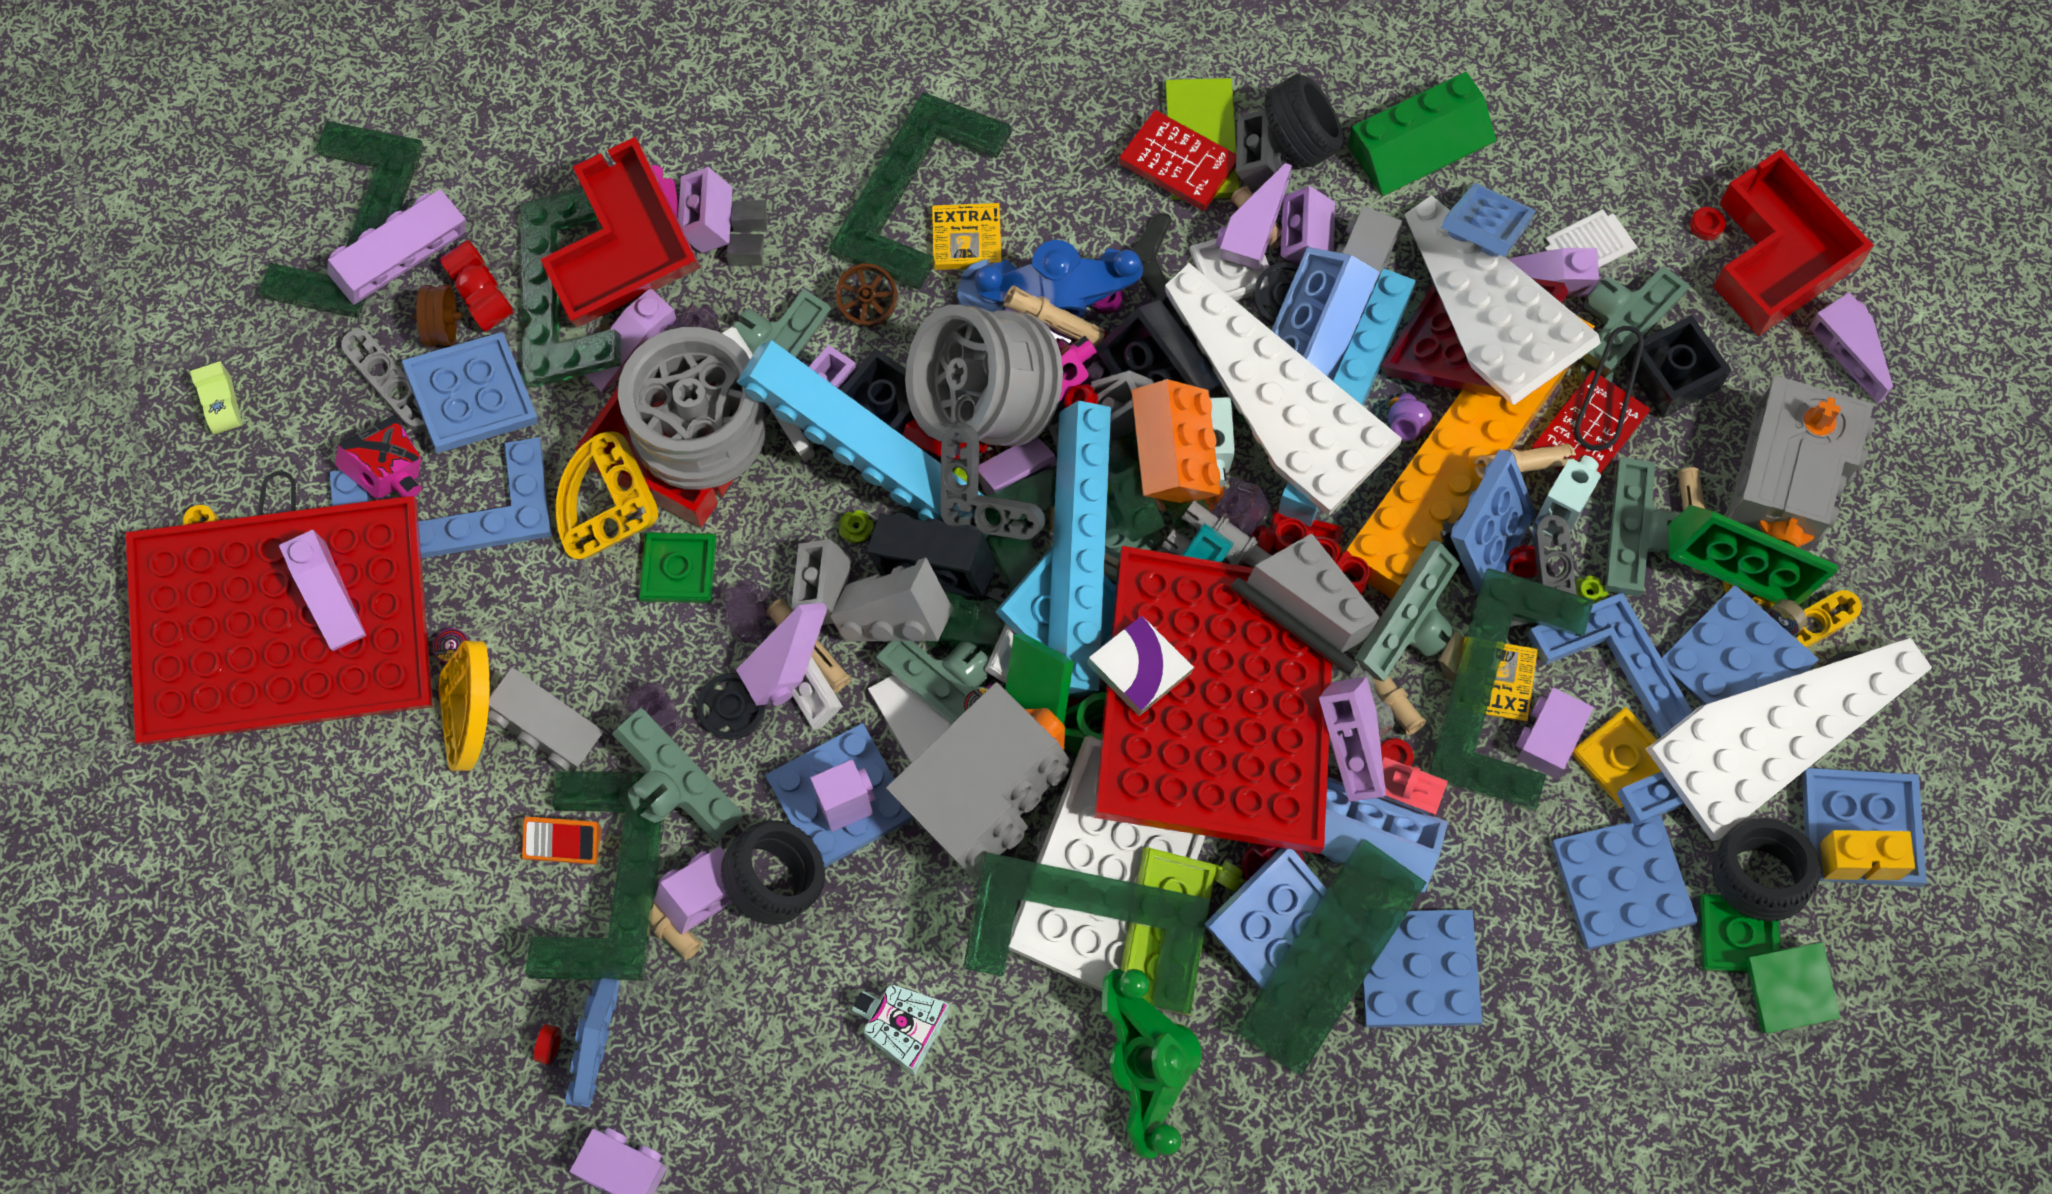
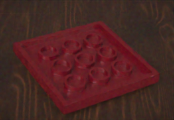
(1431, 350)

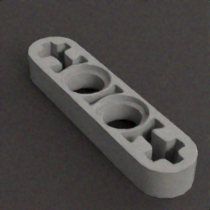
(382, 384)

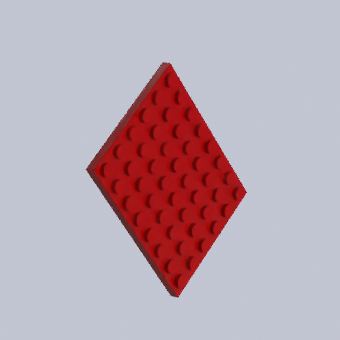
(233, 644)
(1237, 740)

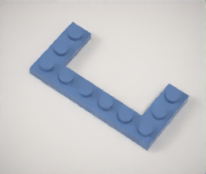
(522, 521)
(1619, 626)

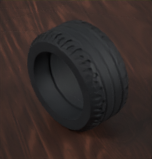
(1303, 120)
(1780, 841)
(748, 891)

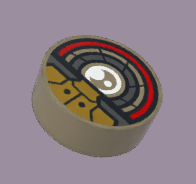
(1789, 615)

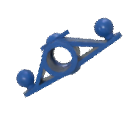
(1062, 276)

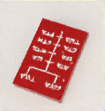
(1179, 160)
(1597, 424)

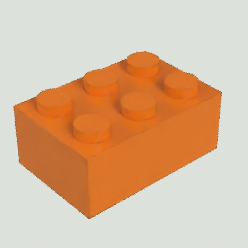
(1176, 442)

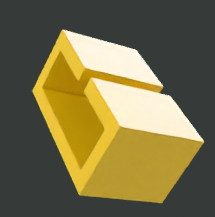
(1852, 852)

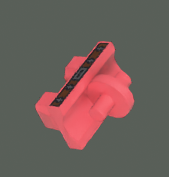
(1412, 787)

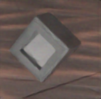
(749, 216)
(745, 250)

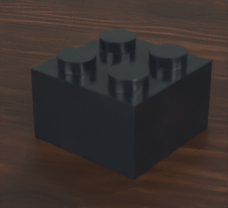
(1678, 366)

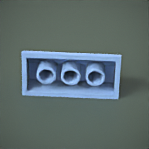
(1325, 306)
(1393, 828)

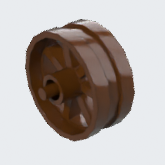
(866, 295)
(436, 315)

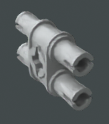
(1244, 547)

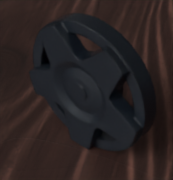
(1276, 292)
(729, 708)

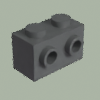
(1257, 150)

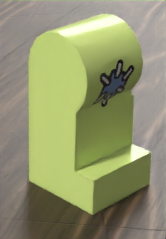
(217, 397)

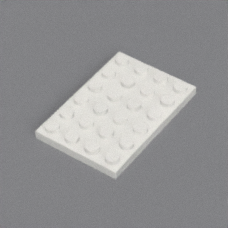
(1074, 941)

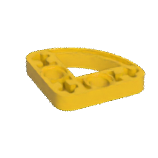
(626, 501)
(465, 704)

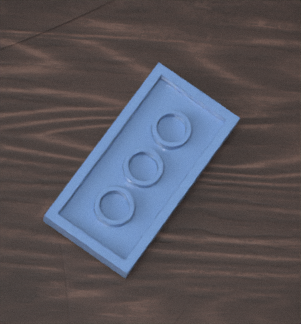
(1488, 220)

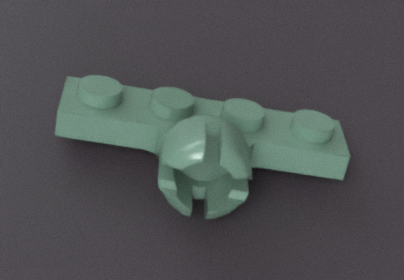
(1642, 309)
(791, 331)
(1635, 527)
(1412, 615)
(936, 682)
(672, 779)

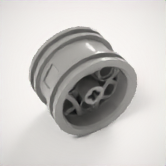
(984, 372)
(704, 442)

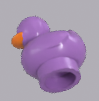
(1409, 417)

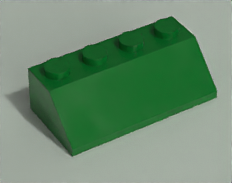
(1422, 134)
(1745, 556)

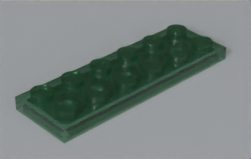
(1331, 957)

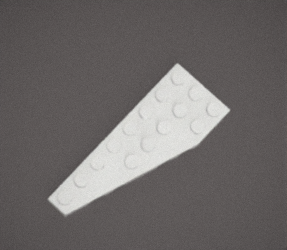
(1502, 317)
(1298, 414)
(1754, 743)

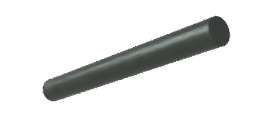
(1294, 626)

